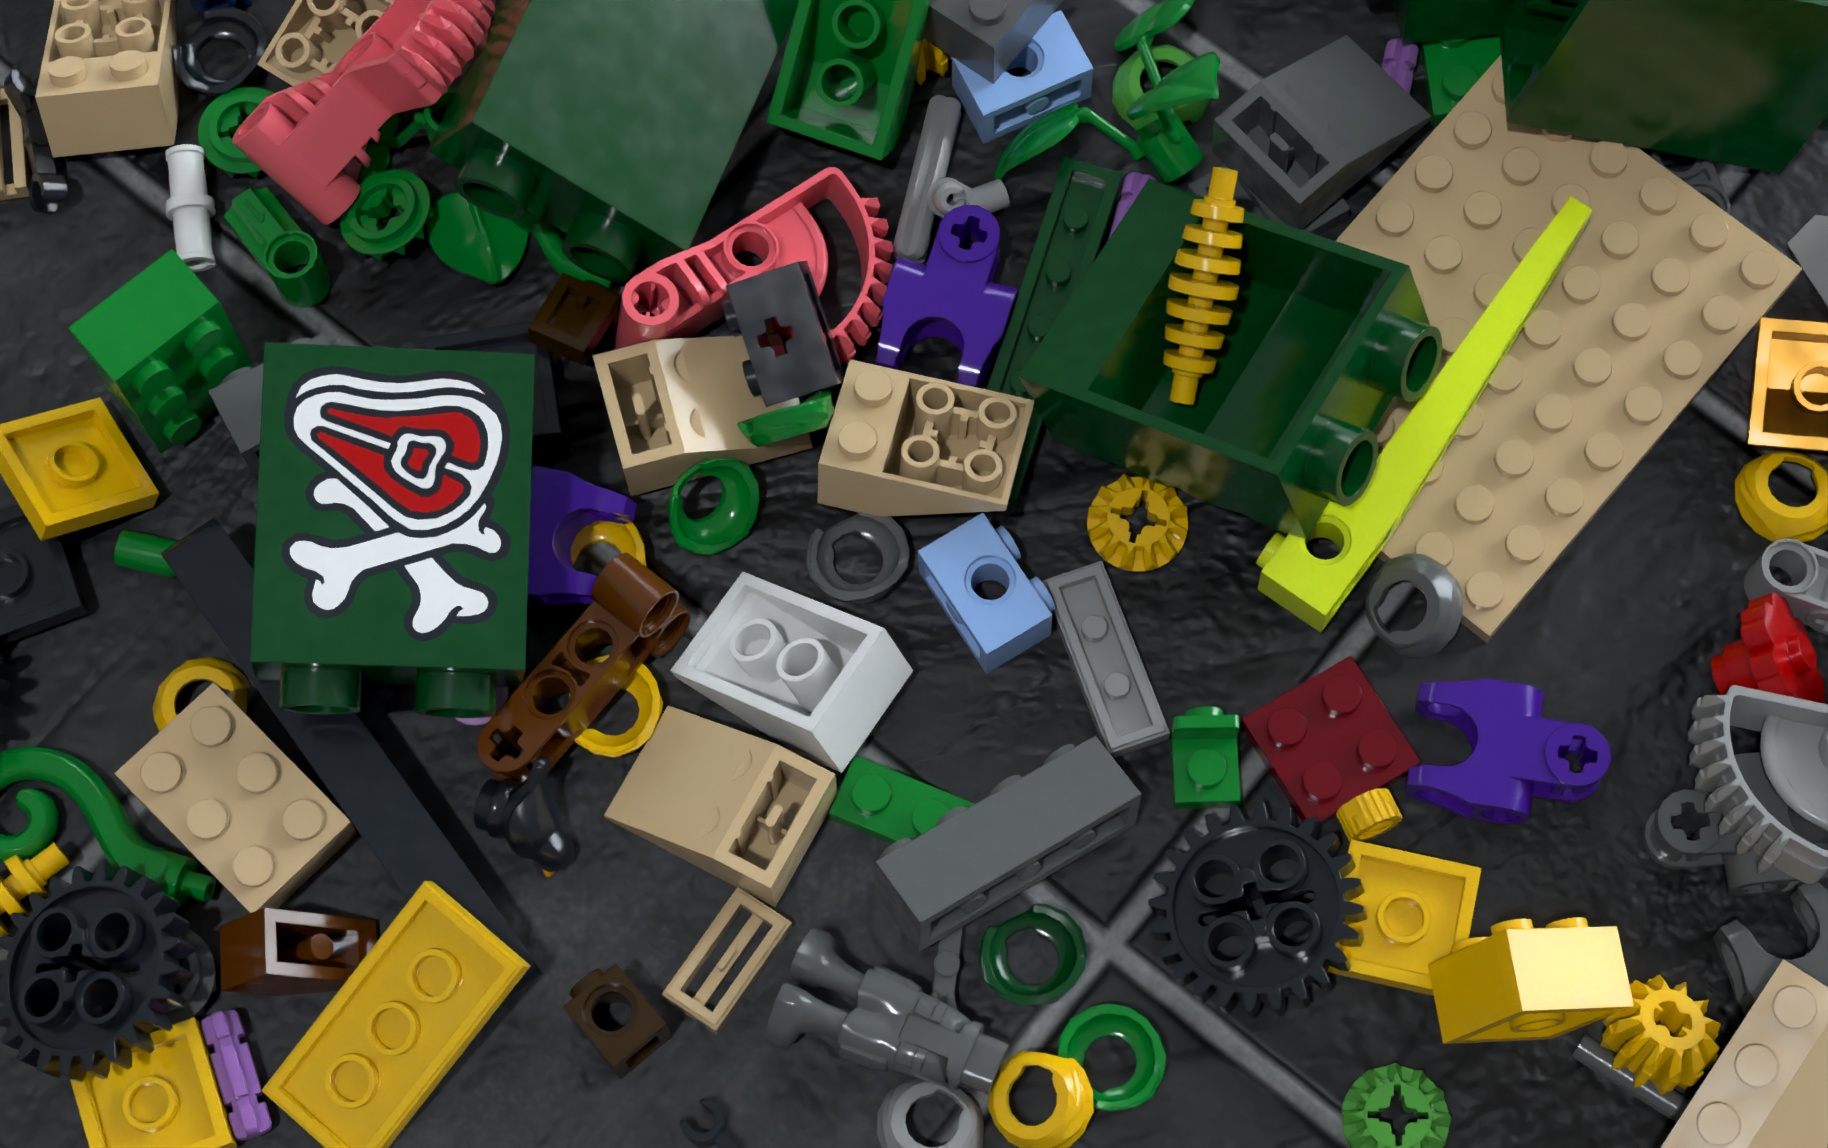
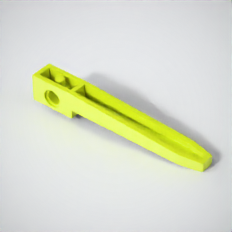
(1318, 587)

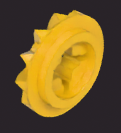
(1156, 543)

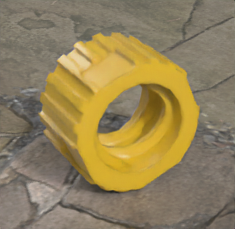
(1369, 815)

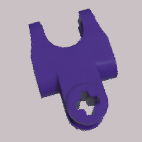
(951, 297)
(558, 512)
(1511, 752)

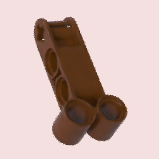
(629, 611)

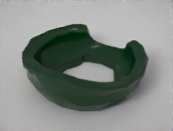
(1049, 924)

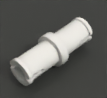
(190, 206)

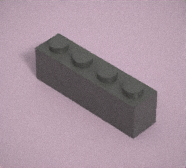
(1005, 842)

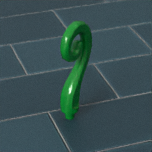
(105, 815)

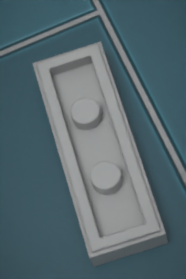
(1106, 660)

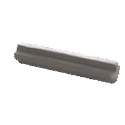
(929, 166)

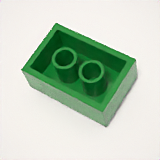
(162, 349)

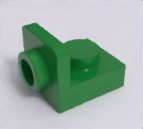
(1205, 759)

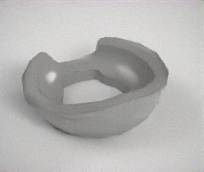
(893, 1110)

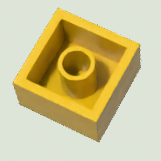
(1529, 982)

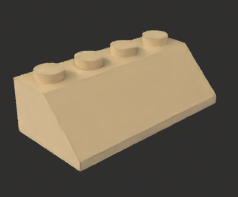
(1770, 1076)

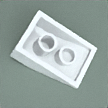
(795, 669)

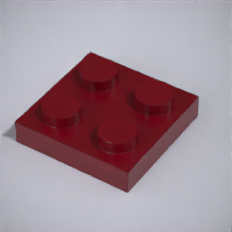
(1329, 741)

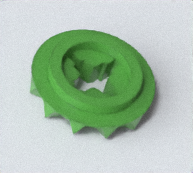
(1374, 1093)

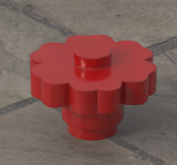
(1771, 655)

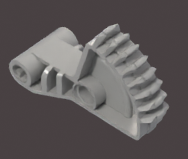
(1795, 763)

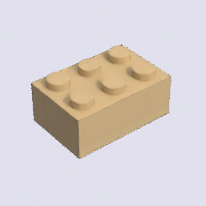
(236, 801)

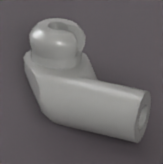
(949, 193)

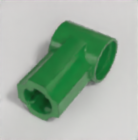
(279, 247)

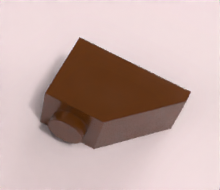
(292, 951)

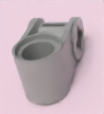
(1809, 579)

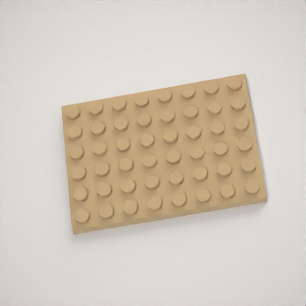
(1605, 360)

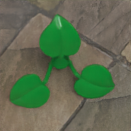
(1161, 132)
(460, 232)

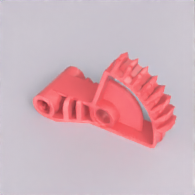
(319, 130)
(688, 288)

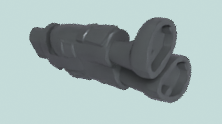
(891, 1026)

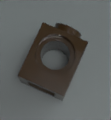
(637, 1039)

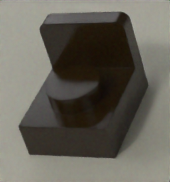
(575, 318)

